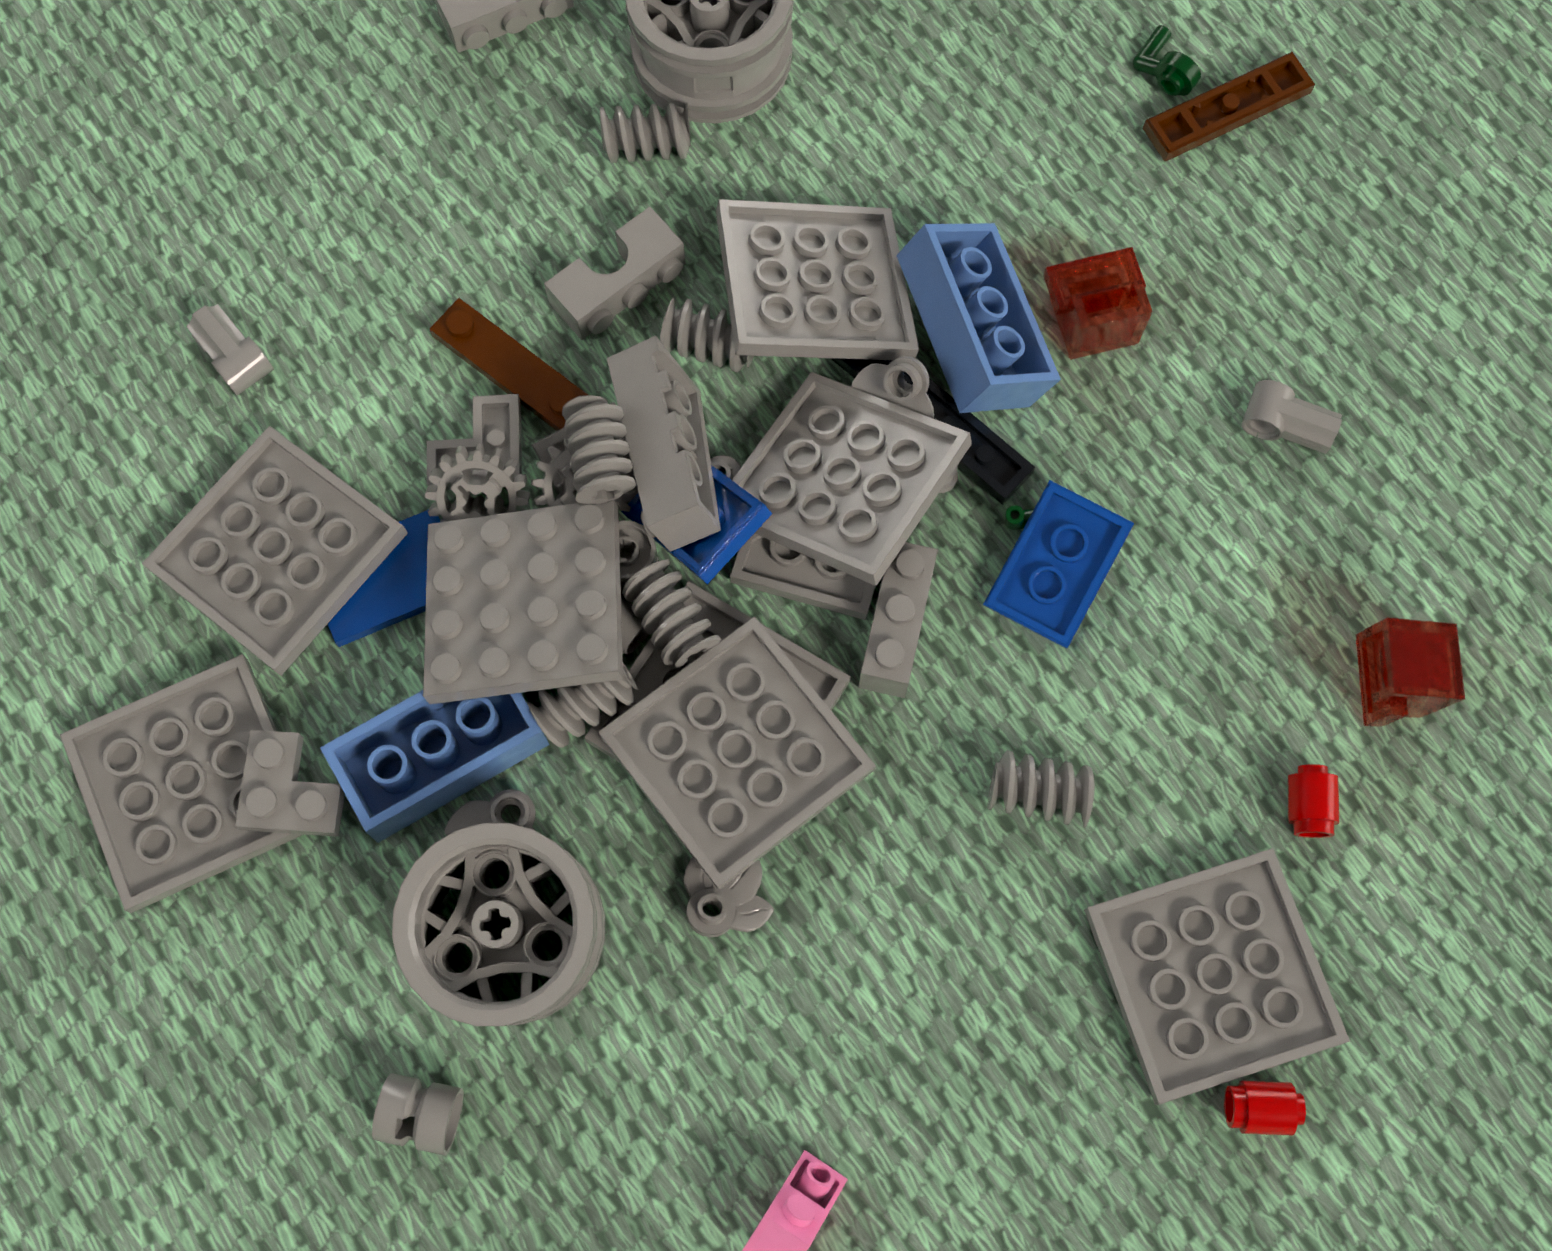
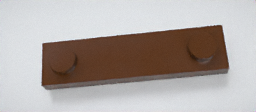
(1228, 106)
(505, 362)

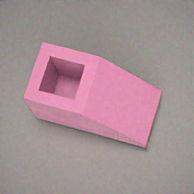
(798, 1207)

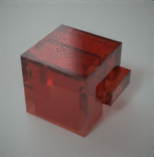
(1099, 302)
(1408, 669)

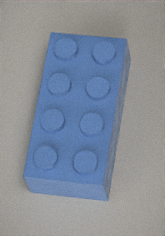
(977, 317)
(428, 756)

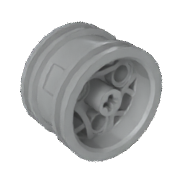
(711, 53)
(479, 909)

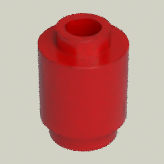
(1313, 801)
(1264, 1108)

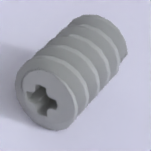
(645, 132)
(701, 333)
(597, 449)
(667, 616)
(579, 704)
(1042, 787)

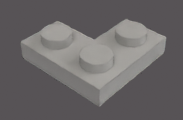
(494, 424)
(275, 799)

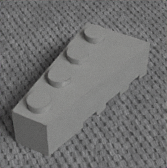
(666, 444)

